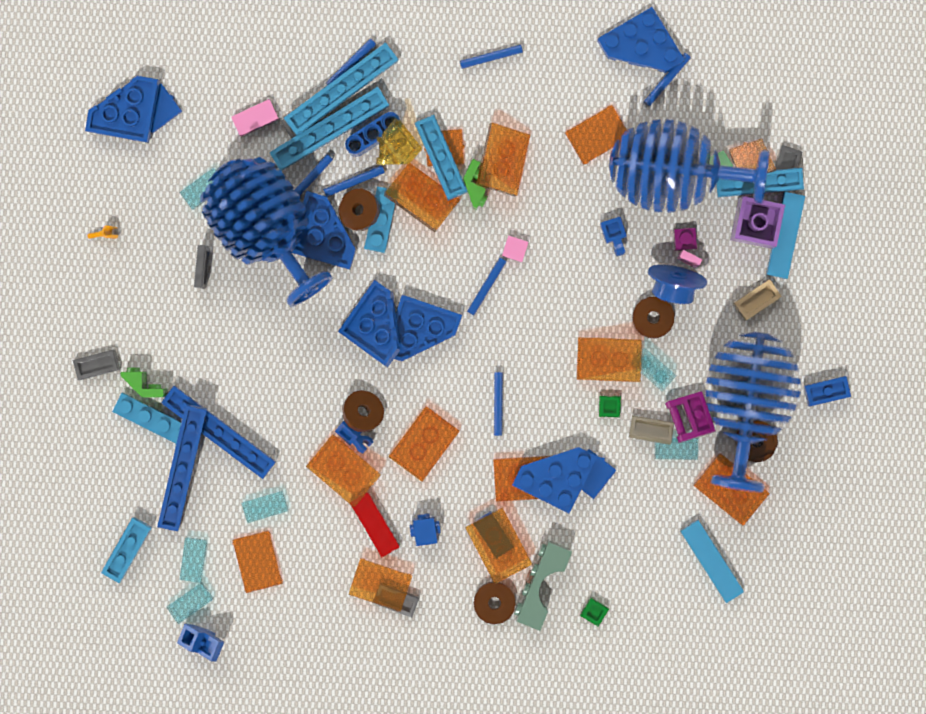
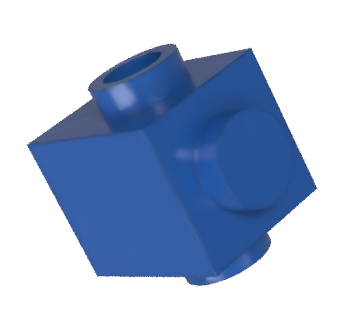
(425, 529)

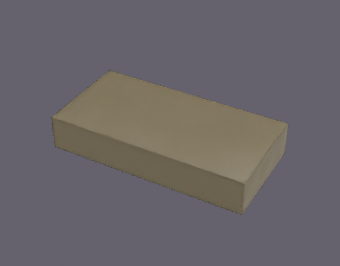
(651, 430)

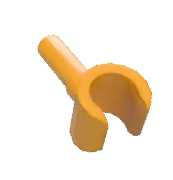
(106, 232)

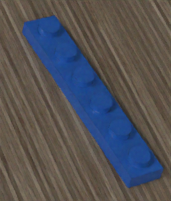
(223, 435)
(182, 467)

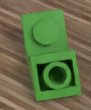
(475, 192)
(138, 382)

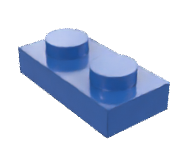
(827, 391)

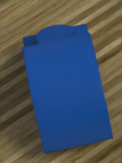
(200, 641)

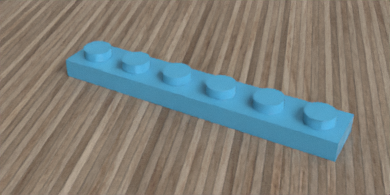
(341, 89)
(329, 129)

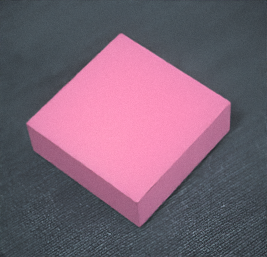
(515, 249)
(689, 259)

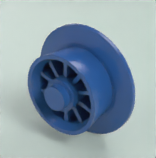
(675, 283)

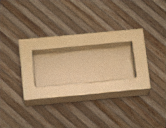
(757, 299)

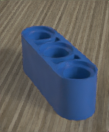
(362, 135)

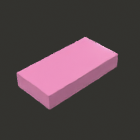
(255, 118)

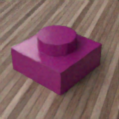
(685, 239)

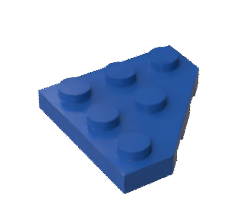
(642, 43)
(127, 111)
(324, 236)
(374, 324)
(422, 326)
(556, 477)

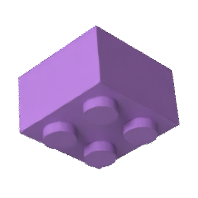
(757, 222)

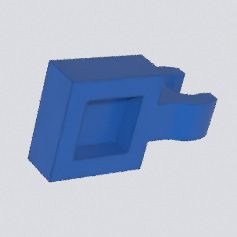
(613, 232)
(353, 437)

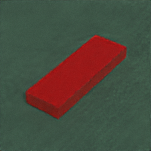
(376, 525)

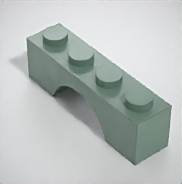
(532, 610)

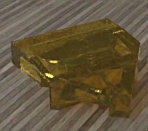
(397, 145)

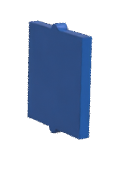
(165, 109)
(598, 476)

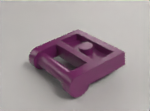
(697, 416)

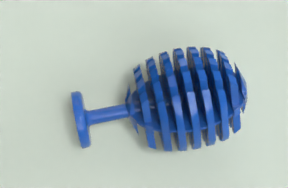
(666, 164)
(259, 219)
(750, 400)

